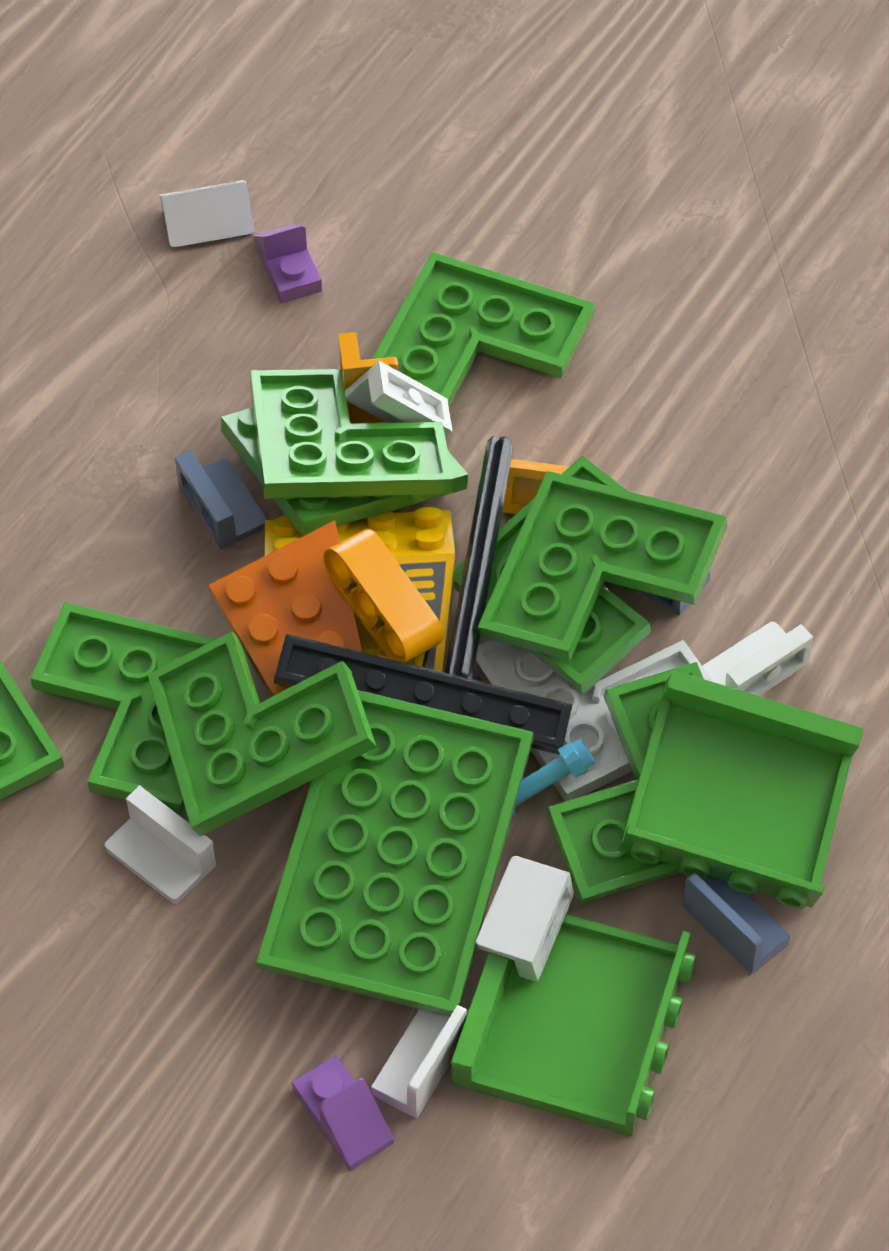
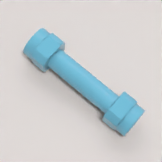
(574, 759)

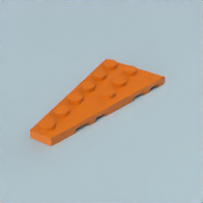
(283, 596)

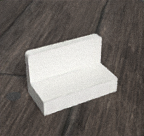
(207, 213)
(398, 398)
(762, 659)
(161, 847)
(526, 915)
(419, 1061)

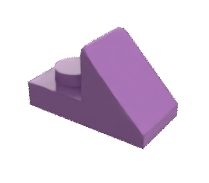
(288, 262)
(344, 1111)

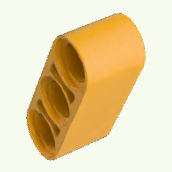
(382, 596)

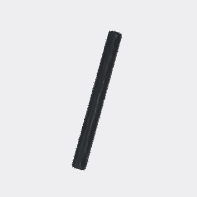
(479, 557)

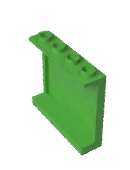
(740, 789)
(582, 1033)

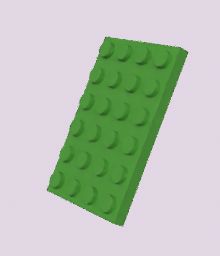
(399, 858)

